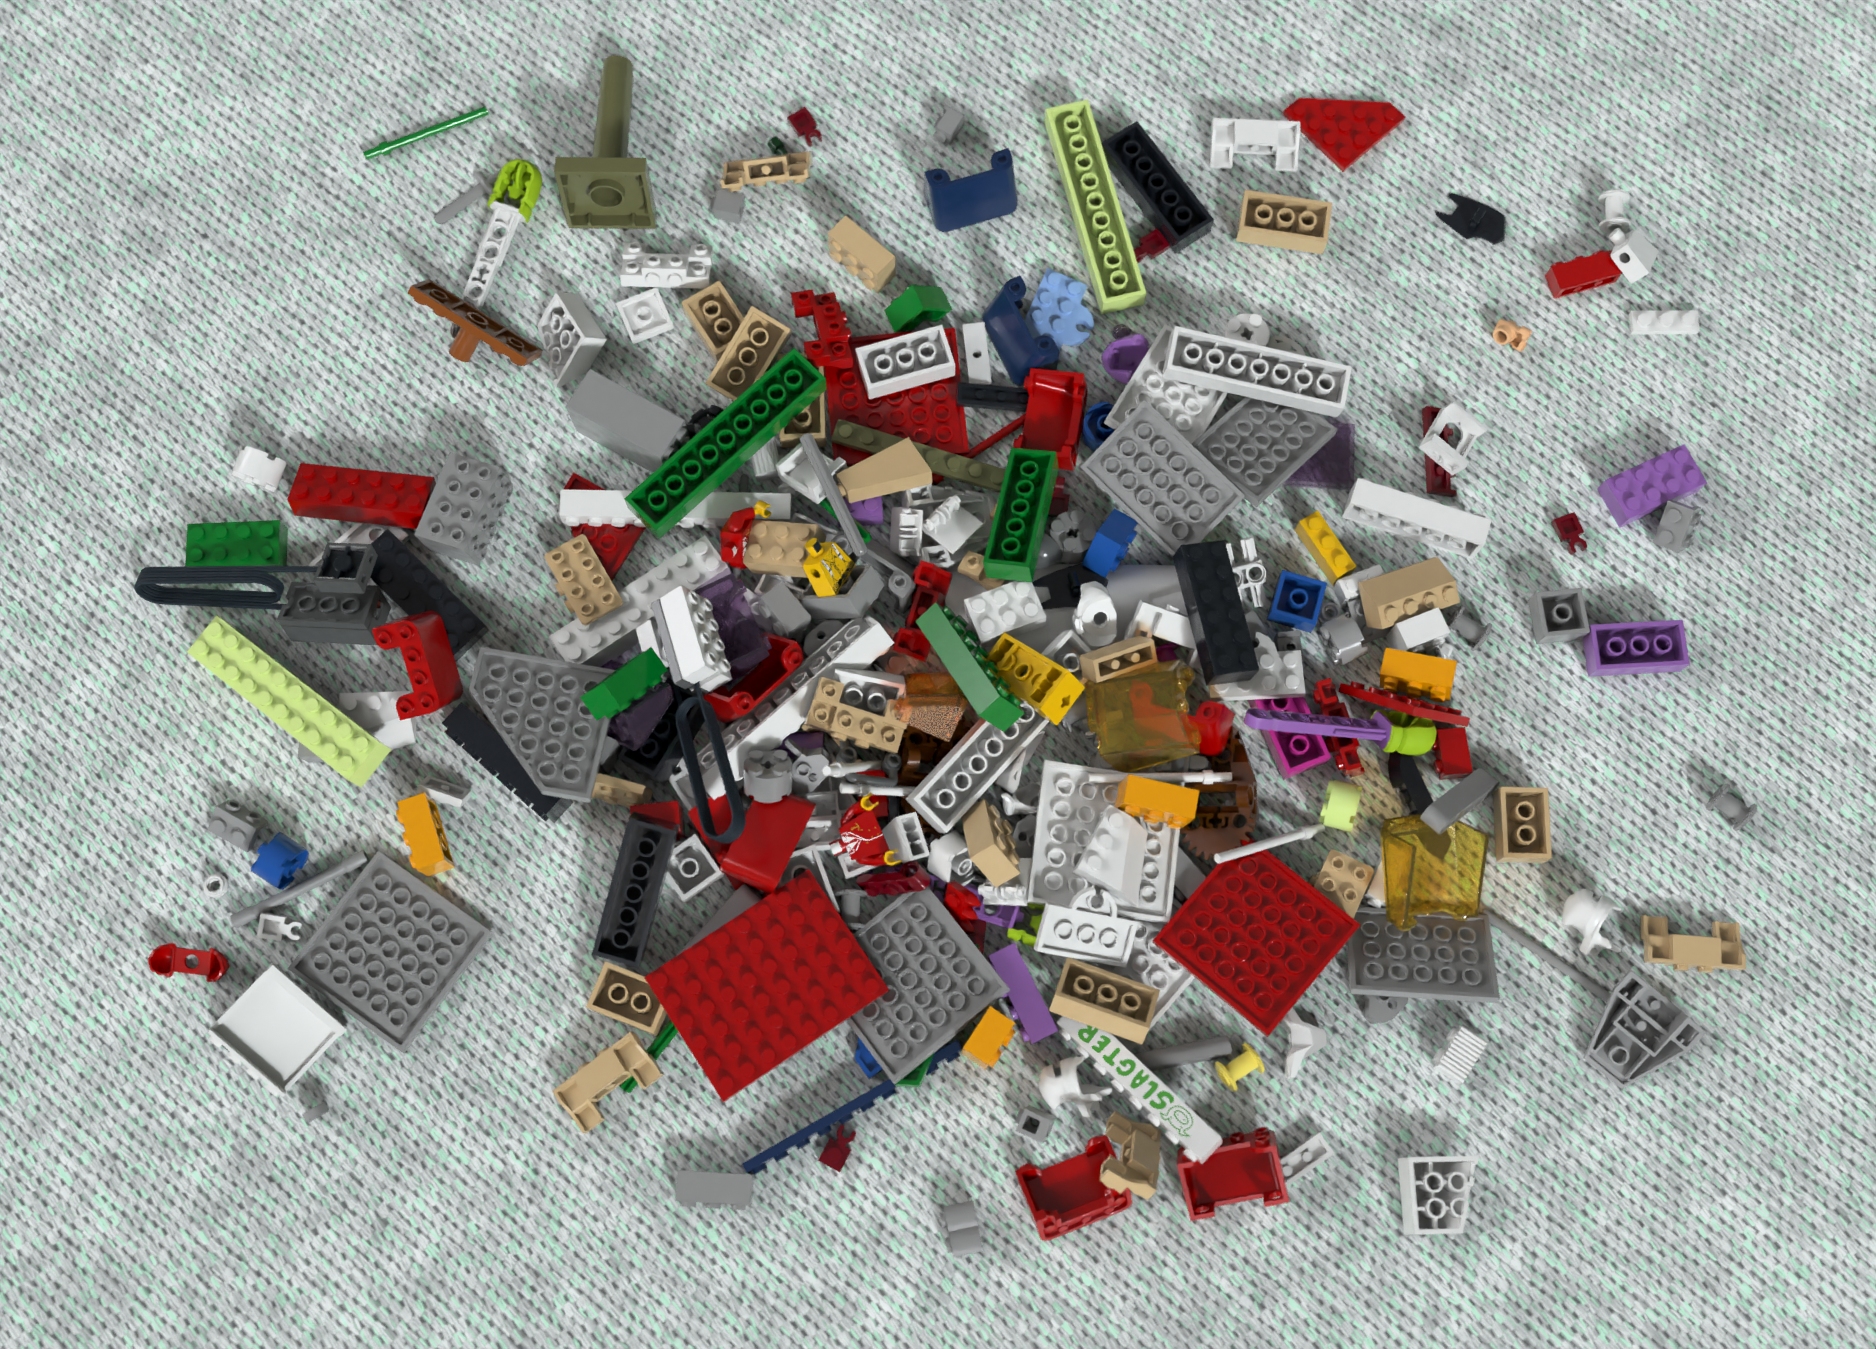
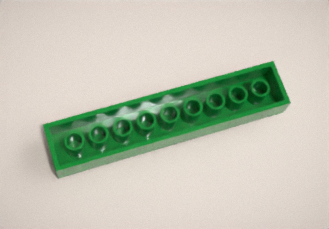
(726, 443)

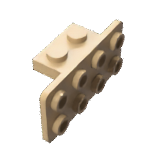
(583, 580)
(1342, 881)

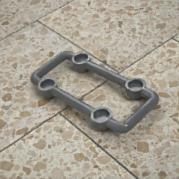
(890, 765)

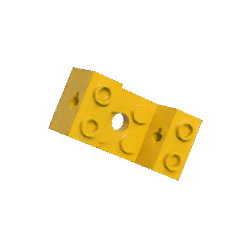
(1046, 684)

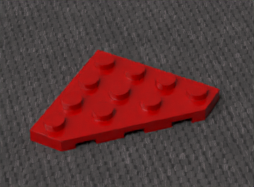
(1344, 127)
(608, 542)
(1405, 704)

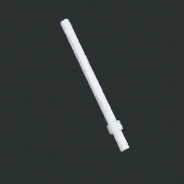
(840, 769)
(1205, 777)
(863, 789)
(1303, 833)

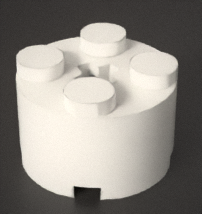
(1248, 328)
(258, 468)
(951, 859)

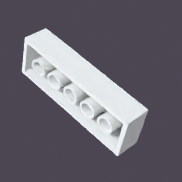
(1416, 518)

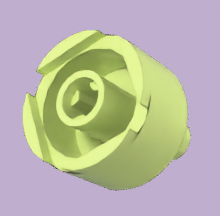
(1342, 805)

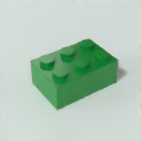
(624, 685)

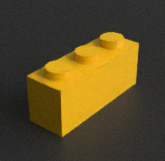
(1325, 547)

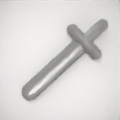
(485, 186)

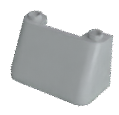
(889, 564)

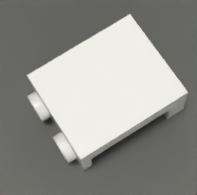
(799, 474)

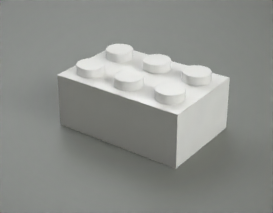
(1005, 609)

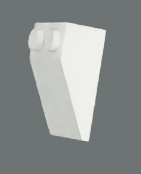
(869, 689)

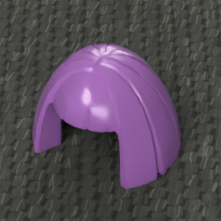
(1124, 356)

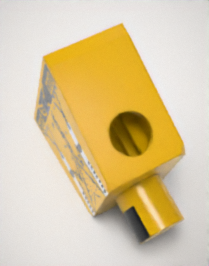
(826, 567)

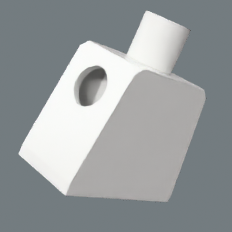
(1632, 254)
(906, 836)

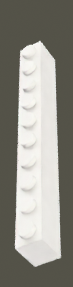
(609, 507)

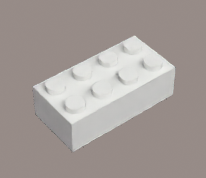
(905, 362)

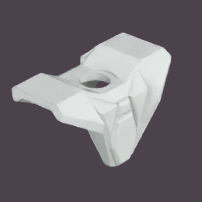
(1303, 1041)

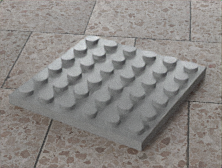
(390, 951)
(933, 982)

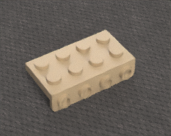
(621, 791)

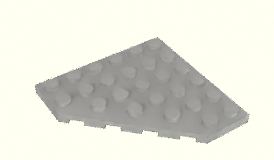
(543, 719)

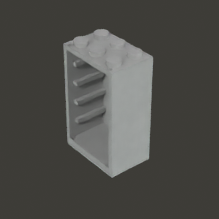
(626, 422)

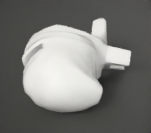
(1587, 916)
(1063, 1084)

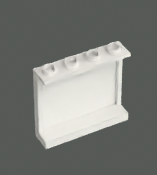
(276, 1030)

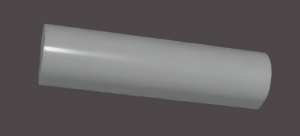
(1185, 1053)

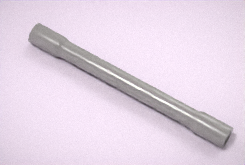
(253, 912)

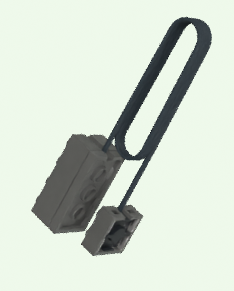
(330, 610)

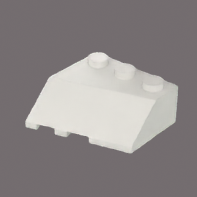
(570, 337)
(379, 716)
(1115, 855)
(1435, 1193)

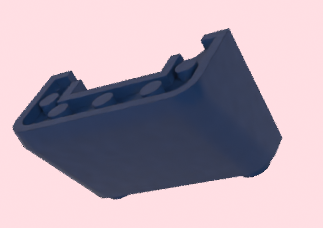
(973, 197)
(1011, 336)

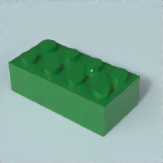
(237, 544)

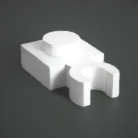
(275, 926)

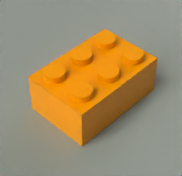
(1417, 674)
(1157, 801)
(424, 835)
(988, 1037)

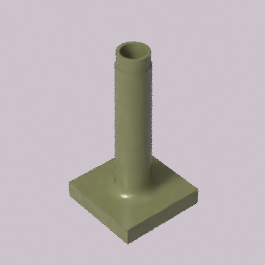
(608, 187)

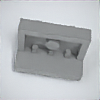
(1676, 526)
(236, 824)

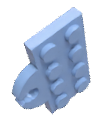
(1058, 310)

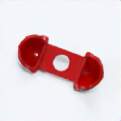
(170, 959)

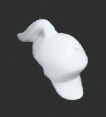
(1023, 800)

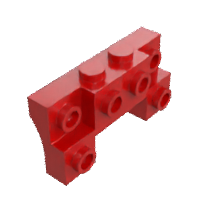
(829, 322)
(932, 587)
(1342, 748)

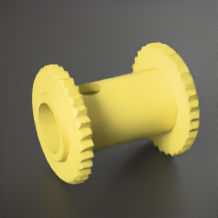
(1239, 1067)

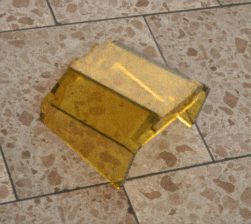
(1143, 716)
(1431, 870)

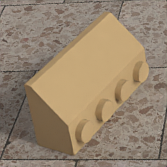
(749, 354)
(1407, 593)

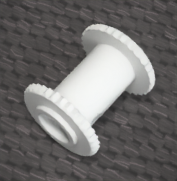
(1614, 210)

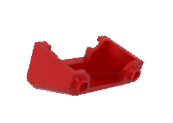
(1054, 414)
(761, 681)
(1214, 725)
(767, 841)
(1071, 1191)

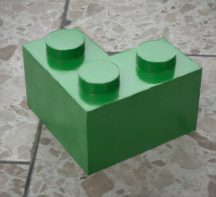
(917, 305)

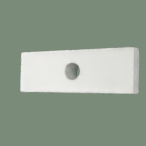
(976, 344)

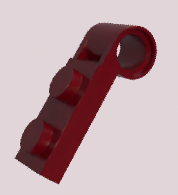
(909, 879)

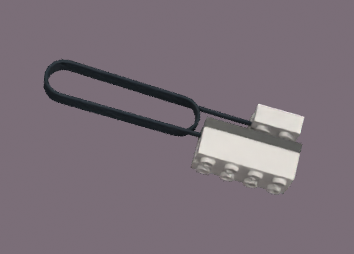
(695, 658)

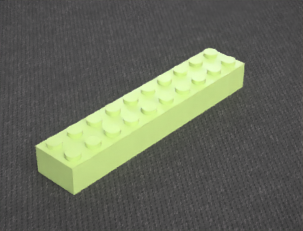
(1095, 207)
(289, 701)

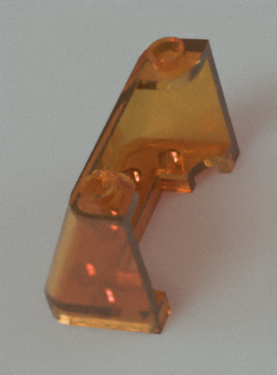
(931, 703)

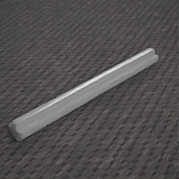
(833, 495)

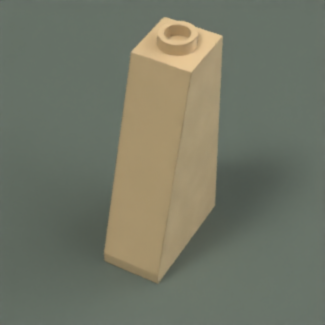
(885, 473)

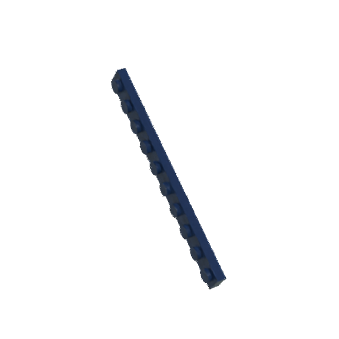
(843, 1114)

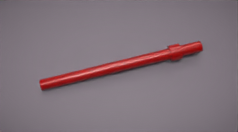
(987, 443)

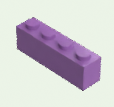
(1023, 995)

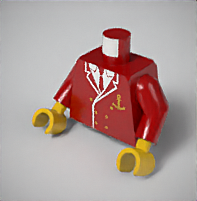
(737, 531)
(863, 836)

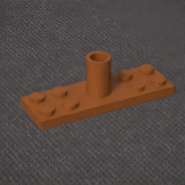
(473, 326)

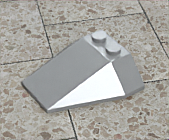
(1639, 1032)

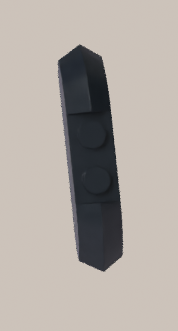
(1406, 776)

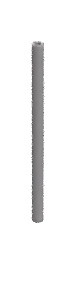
(1547, 956)

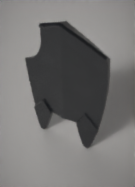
(1475, 220)
(1065, 585)

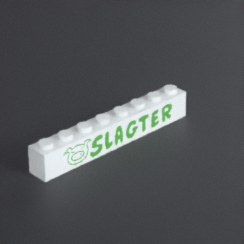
(1143, 1087)

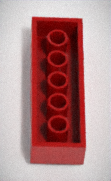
(360, 495)

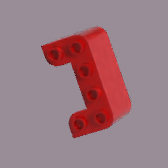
(427, 661)

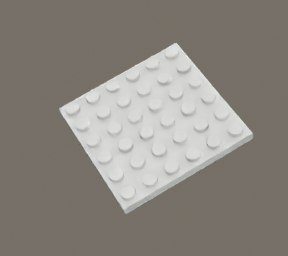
(1064, 823)

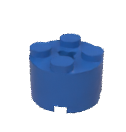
(1092, 430)
(279, 860)

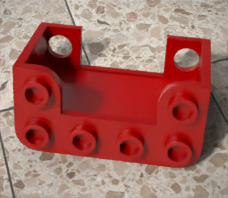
(1236, 1172)

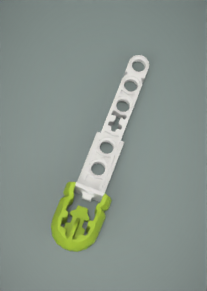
(506, 217)

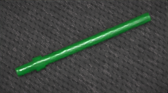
(386, 148)

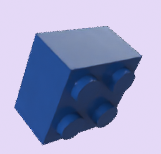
(1111, 543)
(1296, 601)

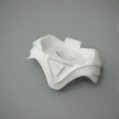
(1095, 599)

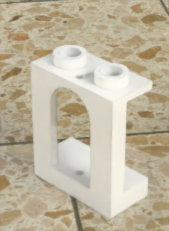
(1442, 453)

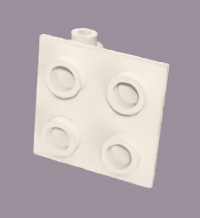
(951, 524)
(906, 531)
(1012, 892)

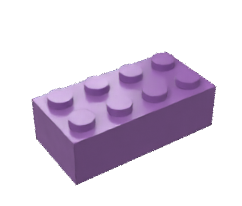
(1651, 485)
(1636, 648)

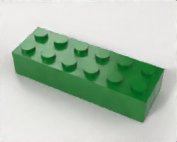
(1021, 515)
(970, 666)

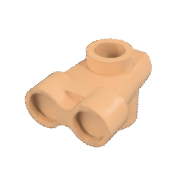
(1509, 332)

